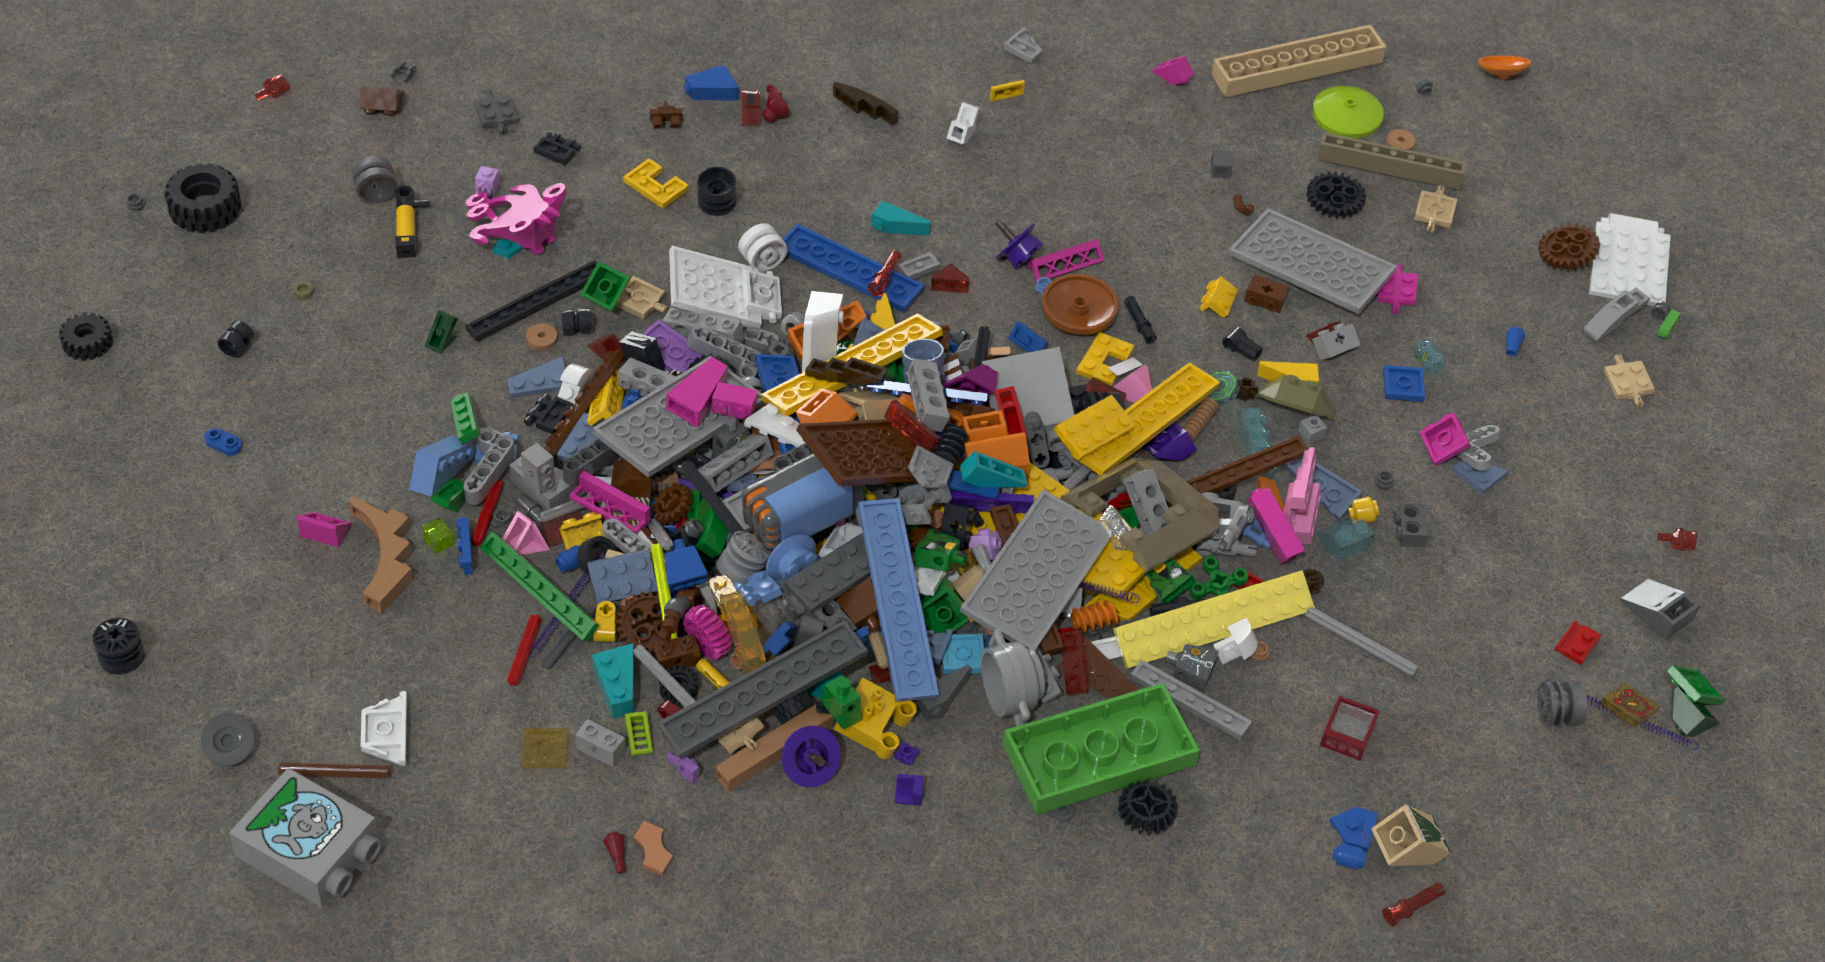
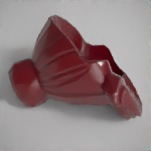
(775, 105)

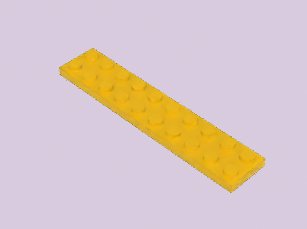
(877, 350)
(1154, 414)

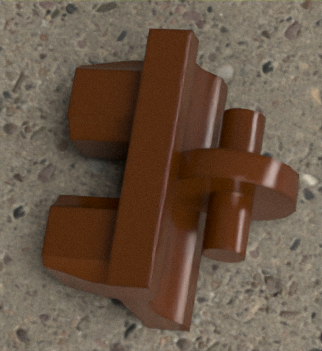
(666, 113)

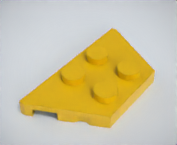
(1129, 610)

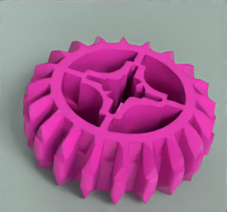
(708, 631)

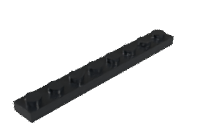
(530, 302)

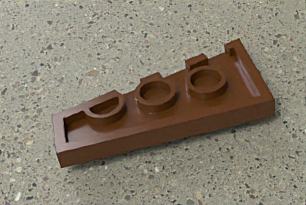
(1103, 674)

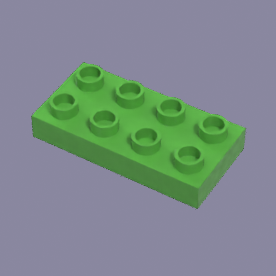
(1100, 748)

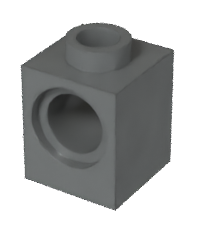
(1221, 164)

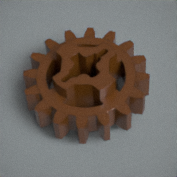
(671, 505)

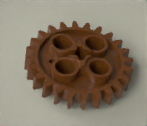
(1569, 246)
(644, 607)

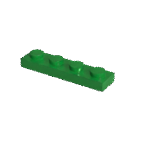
(465, 417)

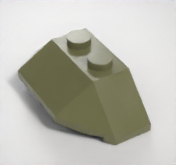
(1299, 395)

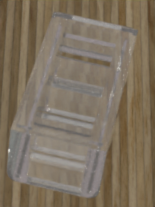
(1114, 528)

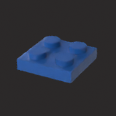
(1404, 383)

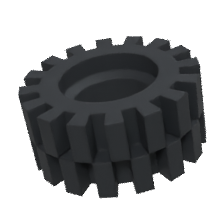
(683, 676)
(793, 707)

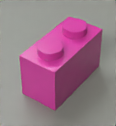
(734, 401)

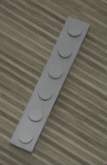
(1193, 700)

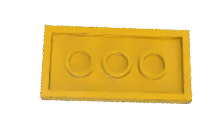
(1094, 427)

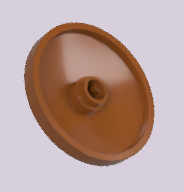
(1079, 304)

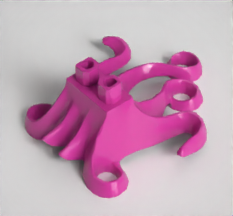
(526, 222)

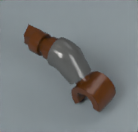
(675, 610)

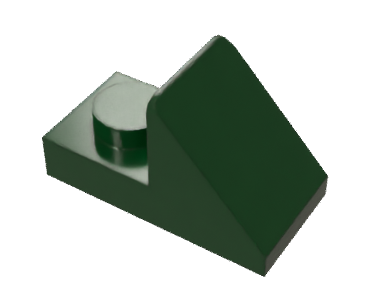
(441, 332)

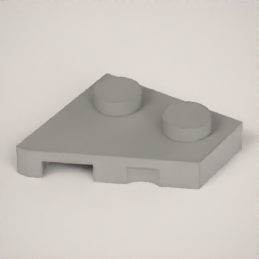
(1023, 46)

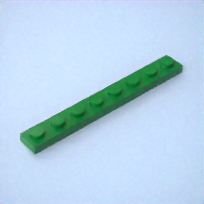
(539, 586)

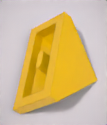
(1007, 90)

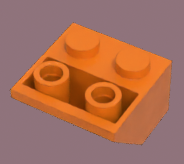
(825, 407)
(984, 426)

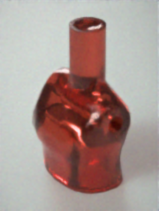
(273, 87)
(1680, 539)

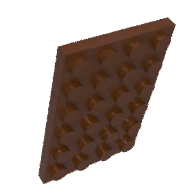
(860, 451)

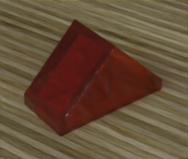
(950, 280)
(604, 344)

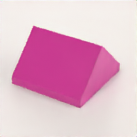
(323, 528)

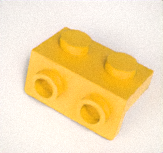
(1219, 296)
(578, 531)

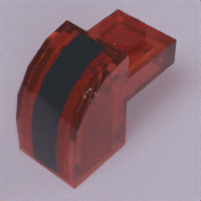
(750, 107)

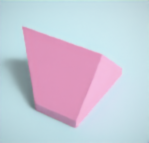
(1136, 384)
(524, 535)

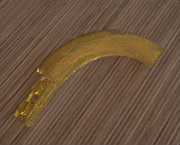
(739, 622)

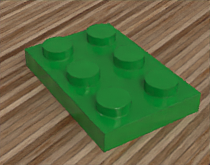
(1695, 685)

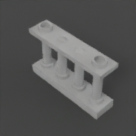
(917, 501)

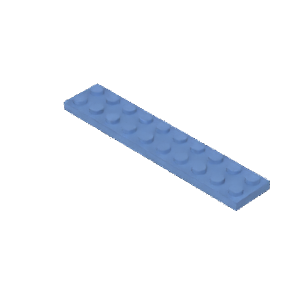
(897, 600)

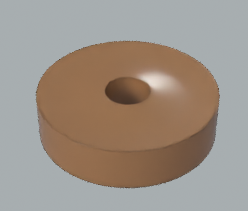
(1401, 139)
(546, 342)

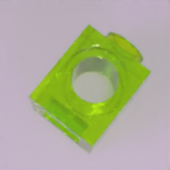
(437, 535)

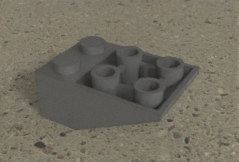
(1662, 607)

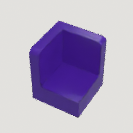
(909, 789)

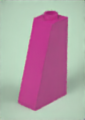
(694, 395)
(1275, 526)

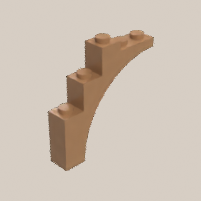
(392, 572)

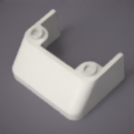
(821, 327)

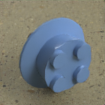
(791, 557)

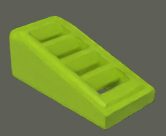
(638, 717)

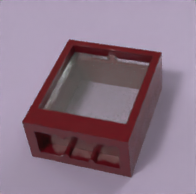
(1349, 728)

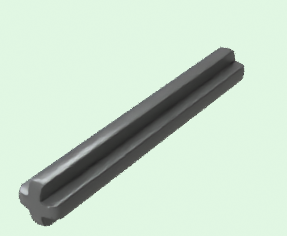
(563, 643)

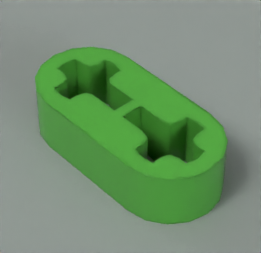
(1669, 324)

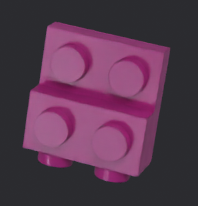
(1445, 438)

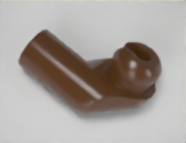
(1242, 208)

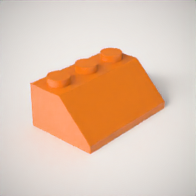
(1008, 449)

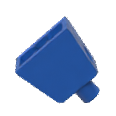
(684, 567)

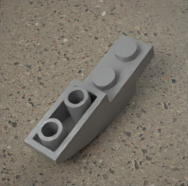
(1615, 312)

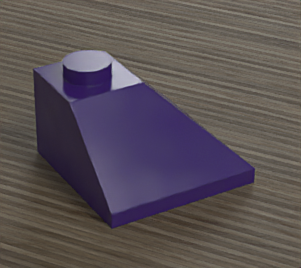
(1171, 444)

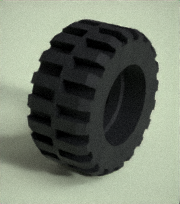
(208, 213)

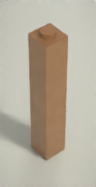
(769, 749)

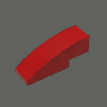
(1008, 403)

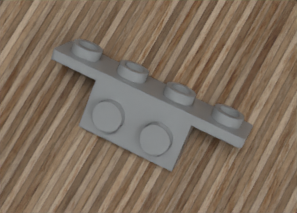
(1051, 676)

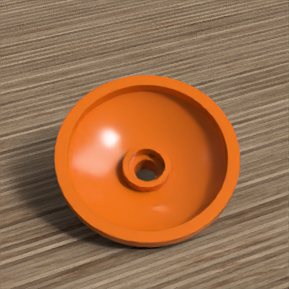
(1503, 65)

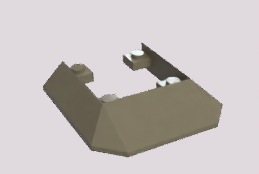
(1190, 517)

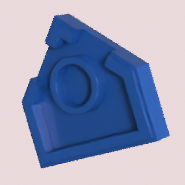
(779, 639)
(1355, 826)

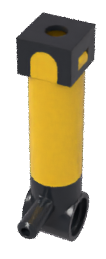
(405, 220)

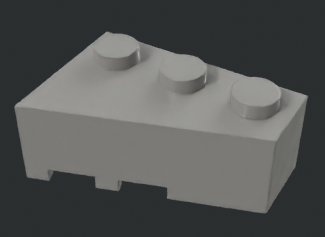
(549, 498)

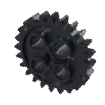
(1336, 195)

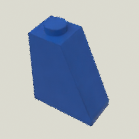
(712, 85)

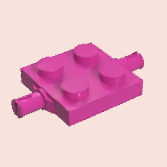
(1399, 290)

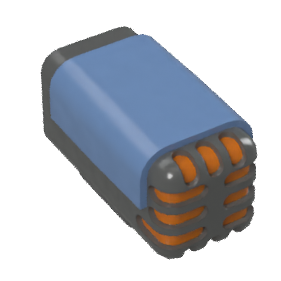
(796, 499)

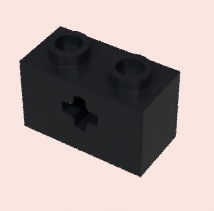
(960, 513)

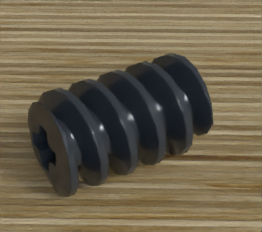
(951, 443)

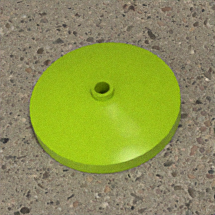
(1348, 111)

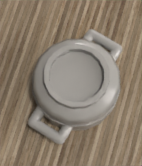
(1011, 678)

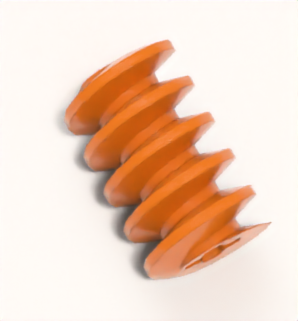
(1094, 615)

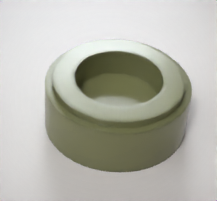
(303, 290)

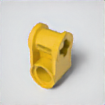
(606, 619)

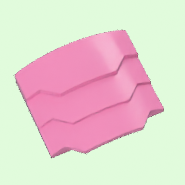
(1304, 499)

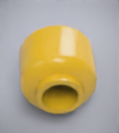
(1364, 509)

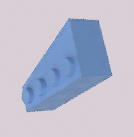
(439, 463)

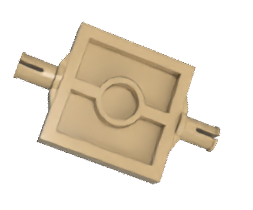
(1435, 209)
(642, 298)
(1629, 380)
(741, 736)

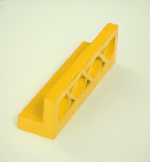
(606, 402)

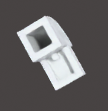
(965, 125)
(573, 380)
(1240, 643)

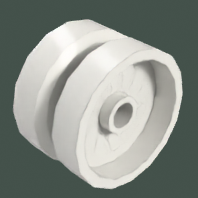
(762, 247)

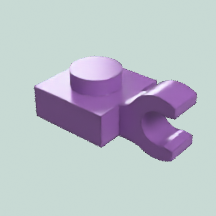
(686, 767)

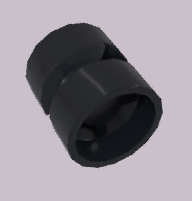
(576, 321)
(235, 339)

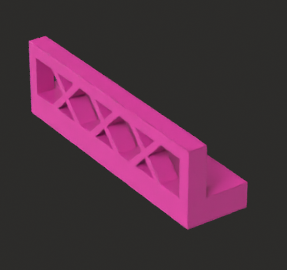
(1060, 255)
(618, 500)

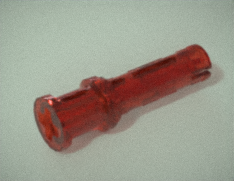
(892, 260)
(1406, 907)

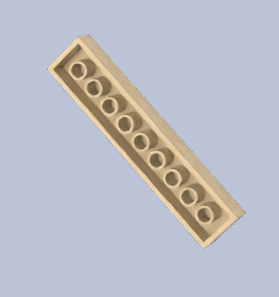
(1298, 60)

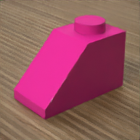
(1175, 71)

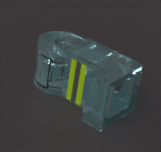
(1429, 356)

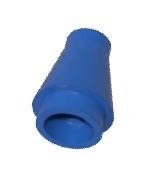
(1514, 339)

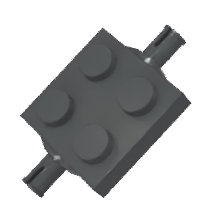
(496, 111)

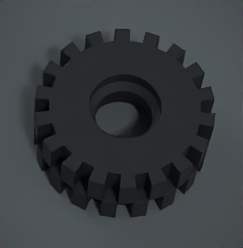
(85, 346)

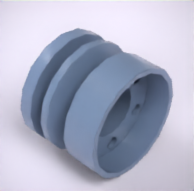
(924, 350)

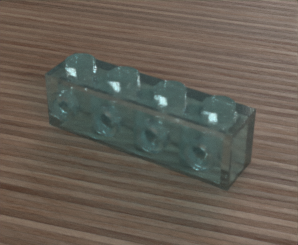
(1255, 435)

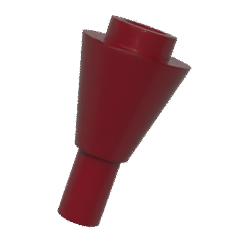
(615, 844)

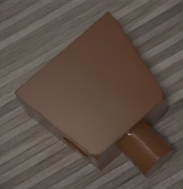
(861, 605)

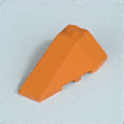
(852, 317)

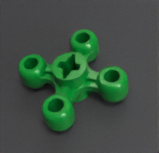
(1219, 581)

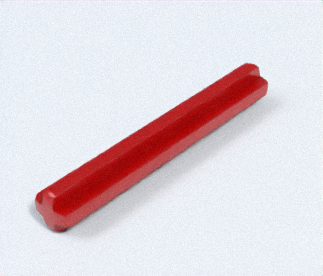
(486, 514)
(524, 650)

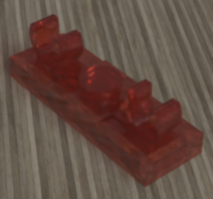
(911, 426)
(1074, 663)

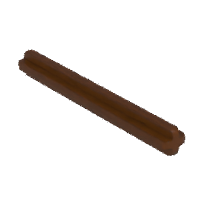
(337, 770)

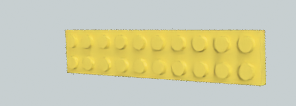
(1210, 618)

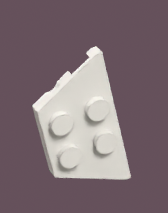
(385, 729)

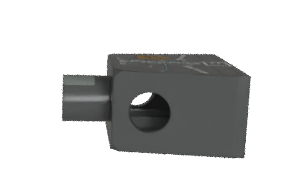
(728, 436)
(1193, 665)

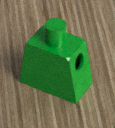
(842, 702)

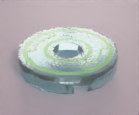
(1230, 388)

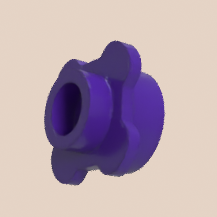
(906, 758)

